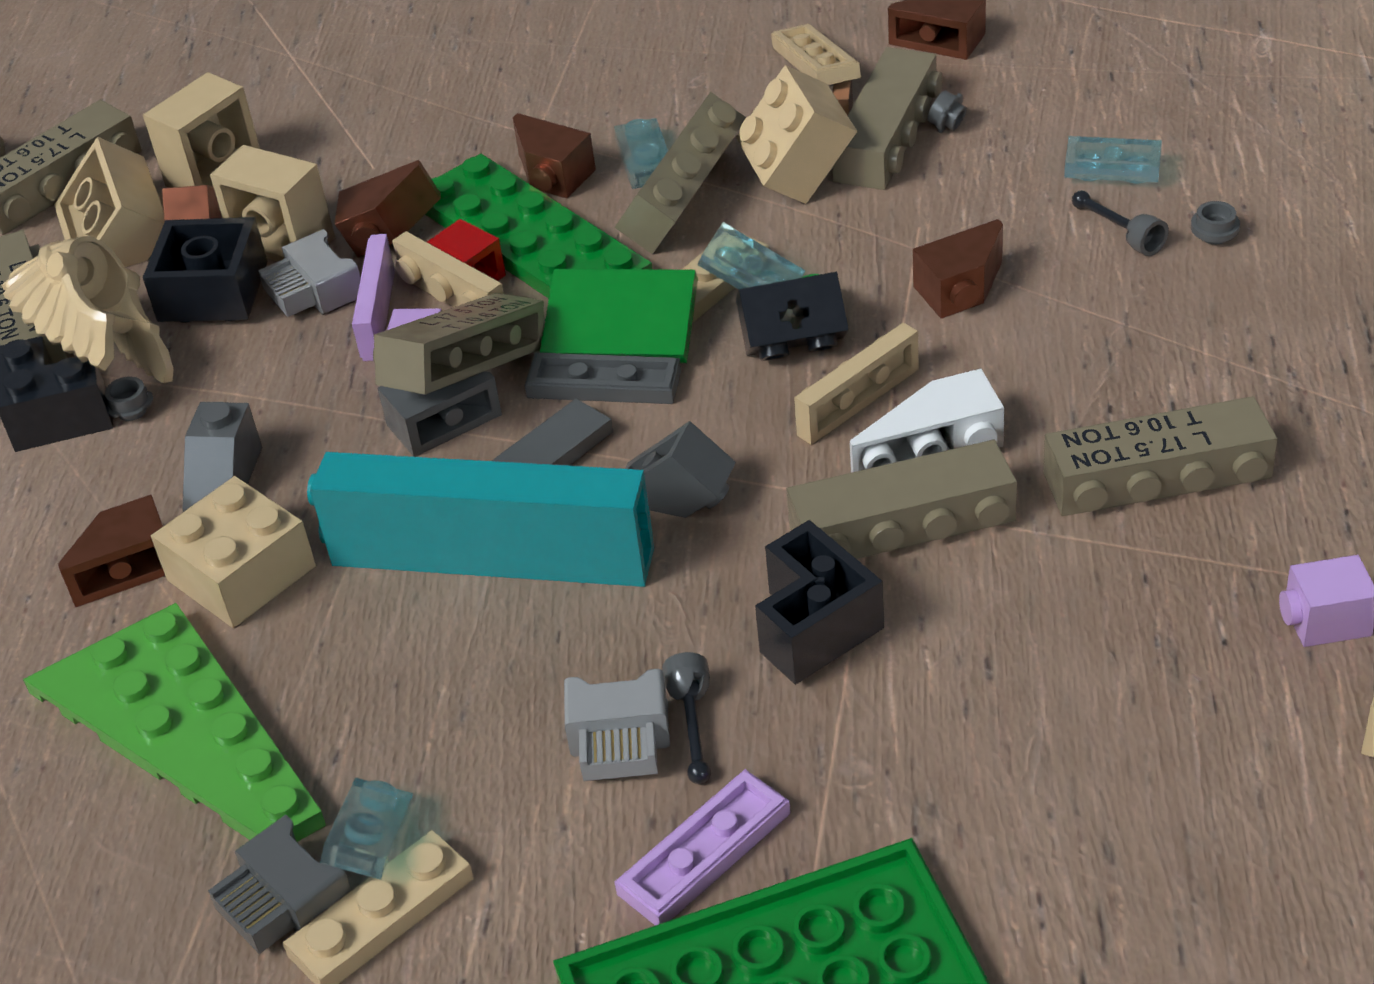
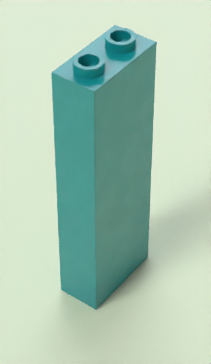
(484, 518)

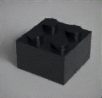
(205, 269)

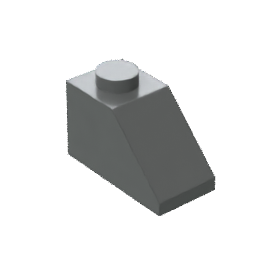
(439, 416)
(217, 447)
(684, 472)

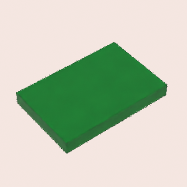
(620, 312)

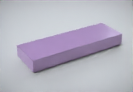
(373, 294)
(702, 848)

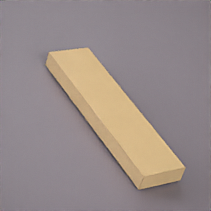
(815, 54)

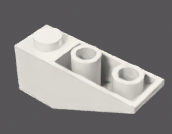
(933, 420)

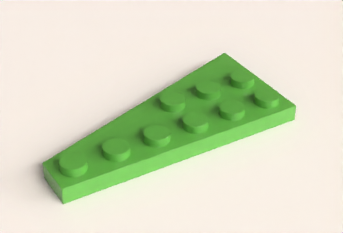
(180, 718)

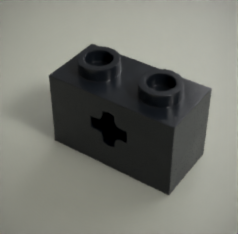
(813, 297)

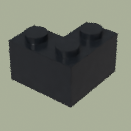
(47, 399)
(817, 603)

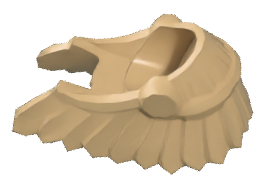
(87, 303)

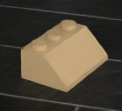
(113, 202)

